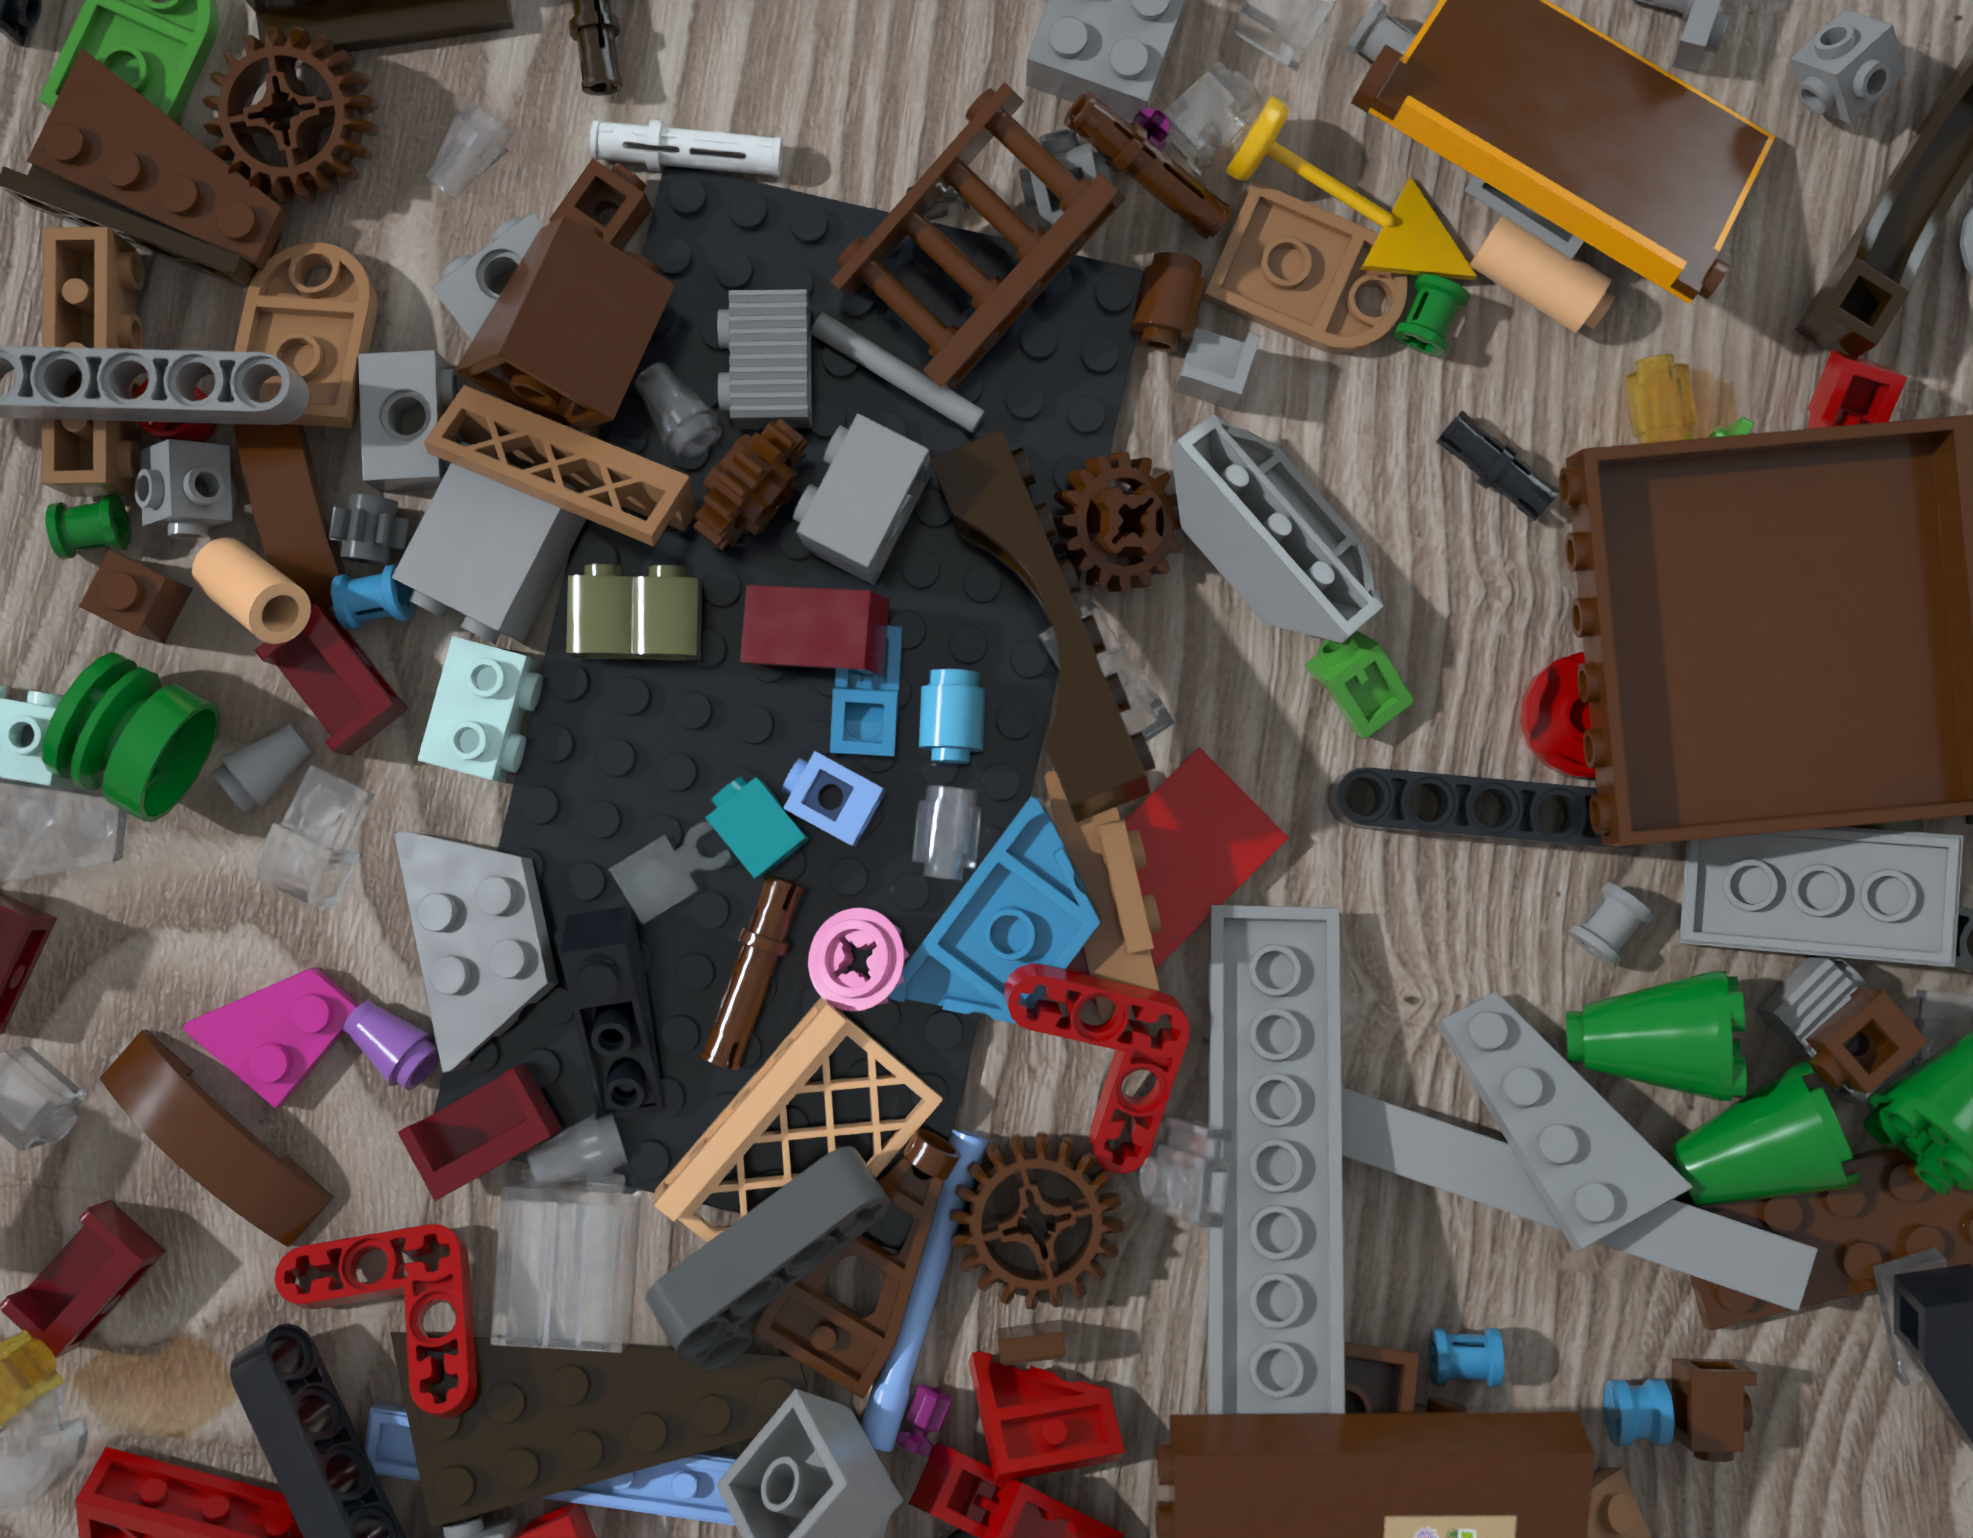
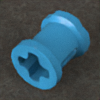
(370, 598)
(1466, 1357)

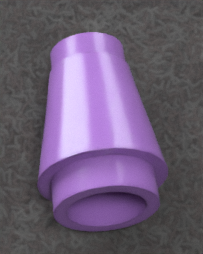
(394, 1046)

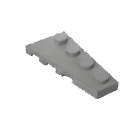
(1564, 1133)

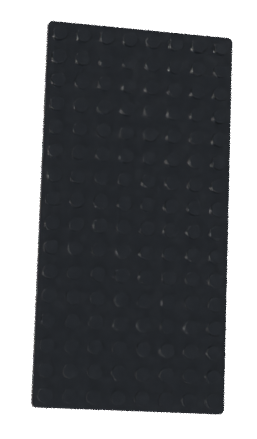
(648, 743)

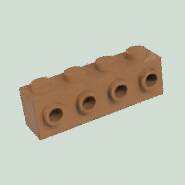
(90, 304)

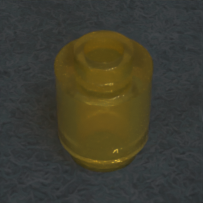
(1660, 400)

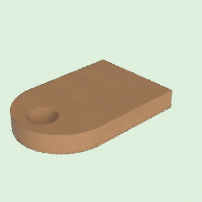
(1300, 273)
(312, 328)

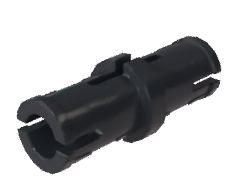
(1497, 466)

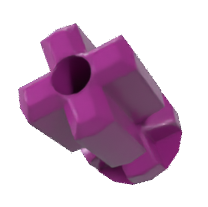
(1156, 125)
(927, 1414)

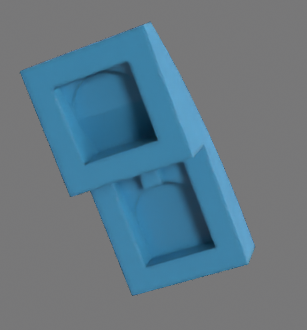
(868, 705)

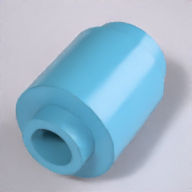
(952, 715)

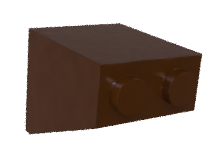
(569, 326)

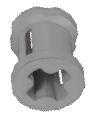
(1376, 31)
(1610, 924)

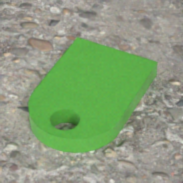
(145, 44)

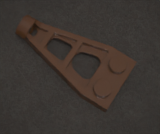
(832, 1335)

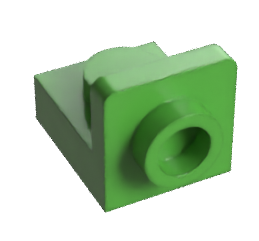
(1360, 682)

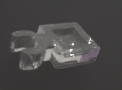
(660, 877)

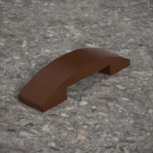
(289, 507)
(211, 1143)

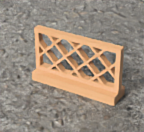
(767, 1096)

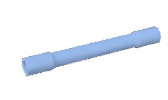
(891, 1389)

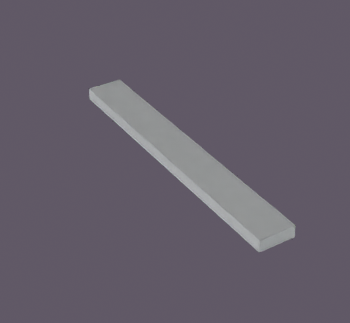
(1491, 1174)

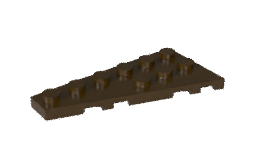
(579, 1418)

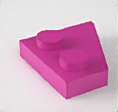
(276, 1032)

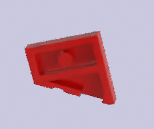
(1042, 1422)

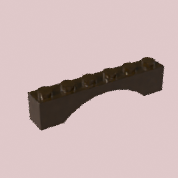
(1895, 233)
(1088, 738)

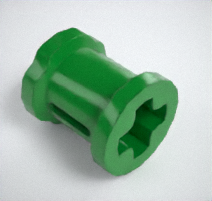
(1431, 314)
(88, 526)

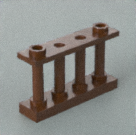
(1040, 252)

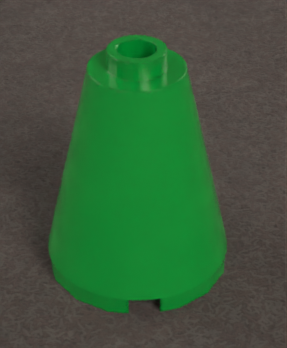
(1766, 1146)

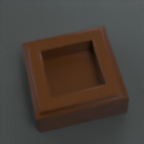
(1031, 1342)

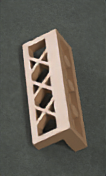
(567, 457)

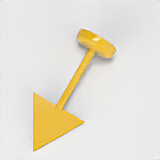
(1411, 234)

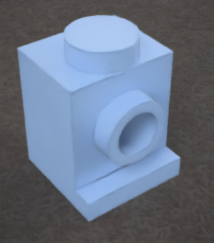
(858, 804)

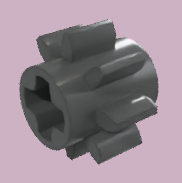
(369, 529)

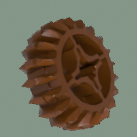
(276, 65)
(1007, 1228)

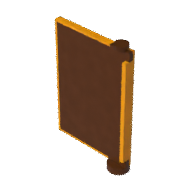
(1576, 133)

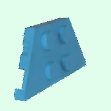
(1012, 912)

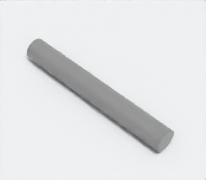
(897, 372)

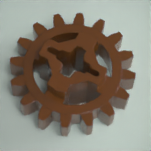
(750, 484)
(1093, 522)

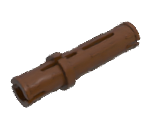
(1131, 152)
(747, 986)

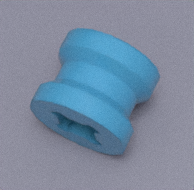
(1639, 1412)

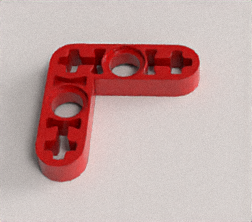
(1133, 1049)
(421, 1291)

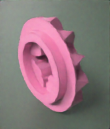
(832, 954)

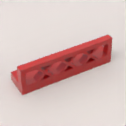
(175, 1502)

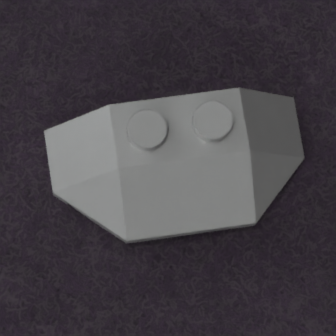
(1271, 532)

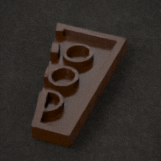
(143, 161)

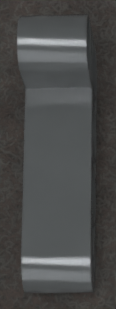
(763, 1256)

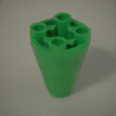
(1667, 1036)
(1931, 1116)

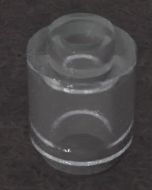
(947, 831)

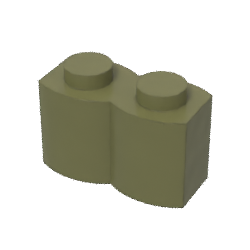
(634, 615)

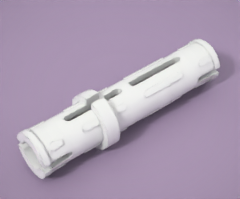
(612, 143)

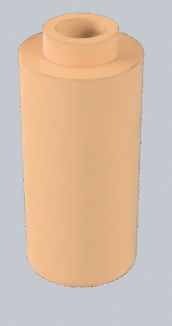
(1544, 277)
(251, 590)

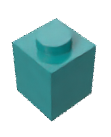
(755, 825)

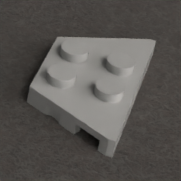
(475, 939)

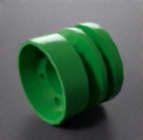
(130, 736)

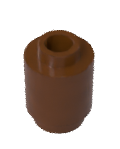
(1168, 301)

